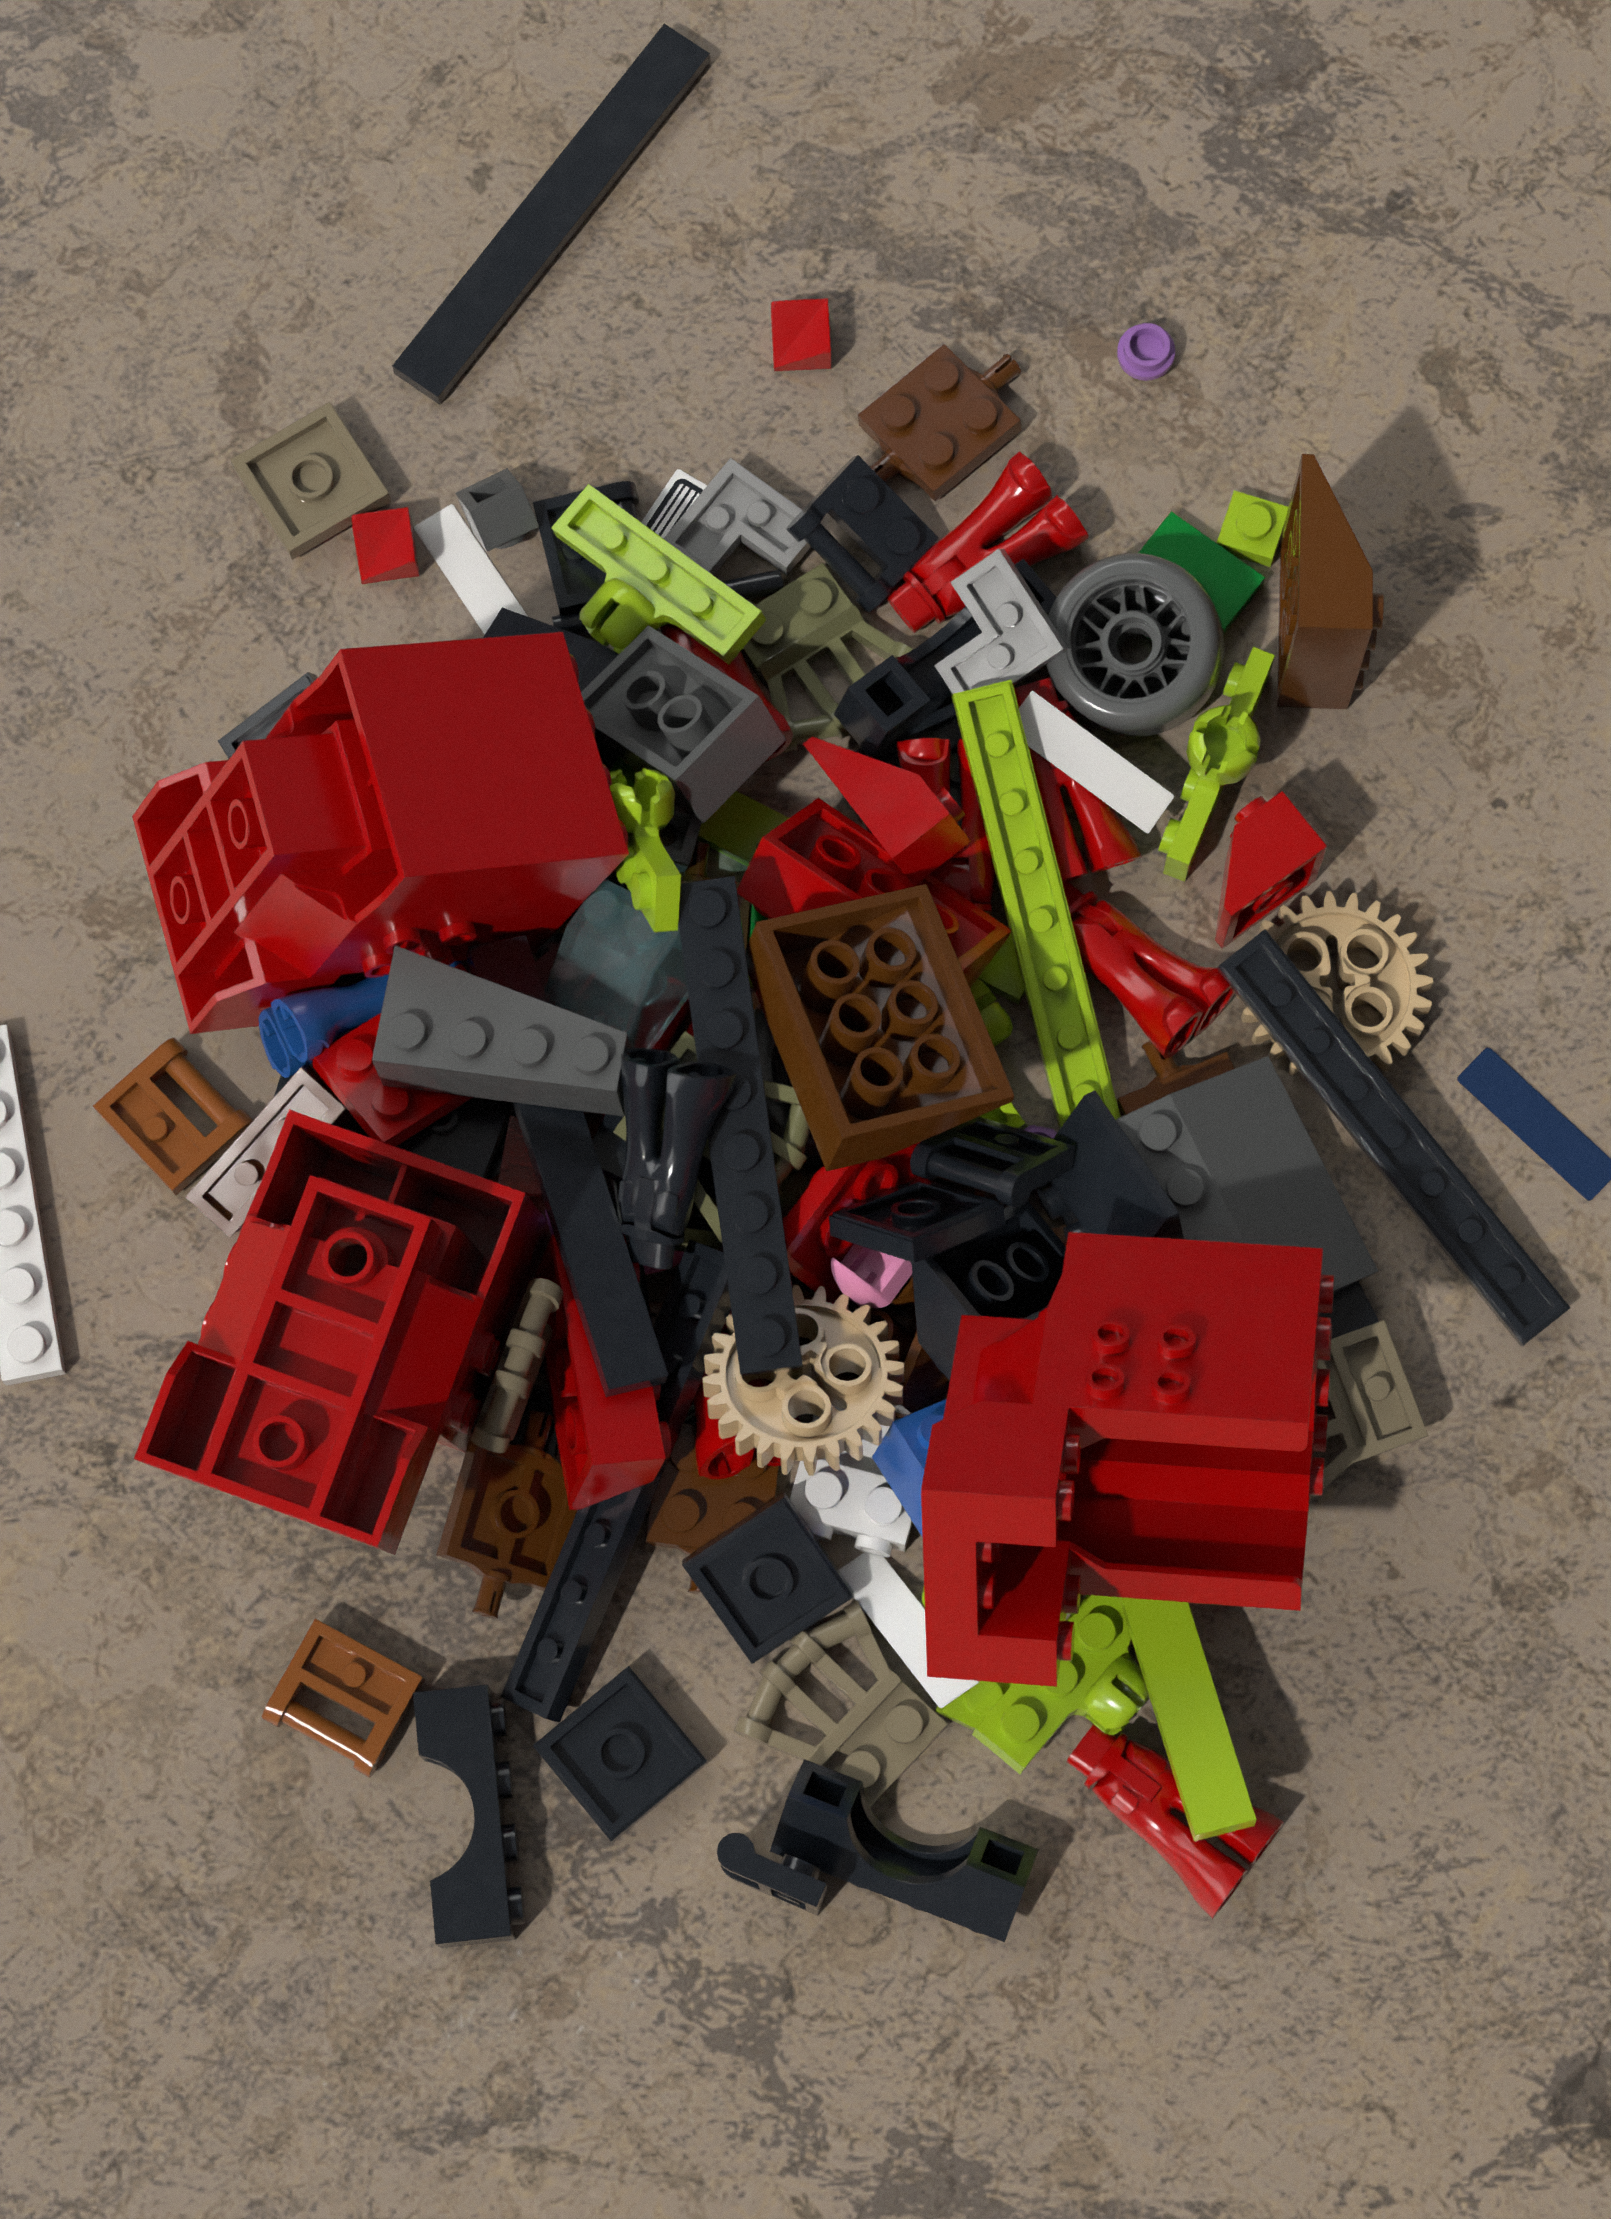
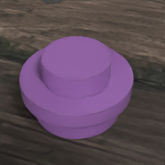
(1146, 351)

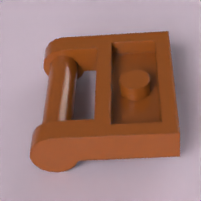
(159, 1129)
(353, 1678)

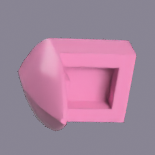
(870, 1276)

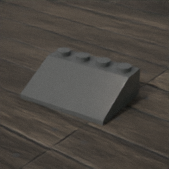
(1247, 1169)

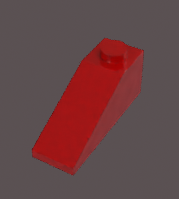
(897, 808)

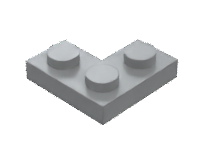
(736, 511)
(1014, 628)

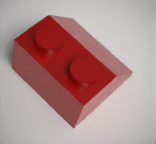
(1266, 864)

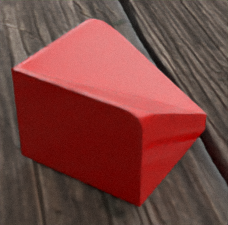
(801, 334)
(385, 545)

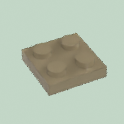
(310, 480)

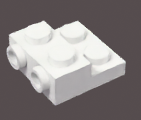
(852, 1502)

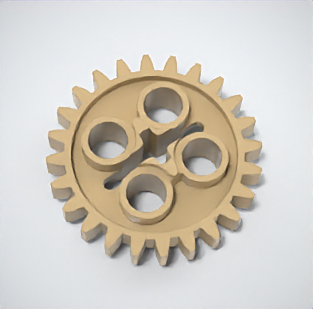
(1387, 987)
(766, 1414)

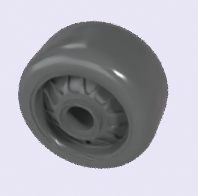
(1125, 599)

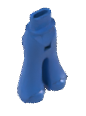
(310, 1020)

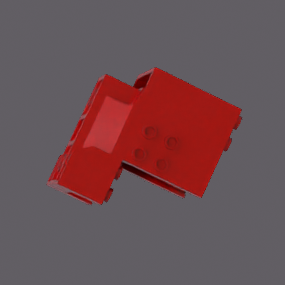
(389, 806)
(335, 1385)
(1125, 1448)

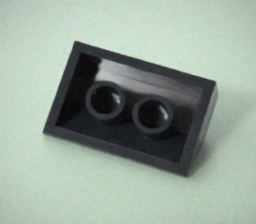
(1110, 1182)
(992, 1275)

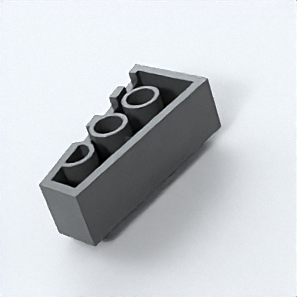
(490, 1042)

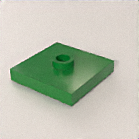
(1222, 574)

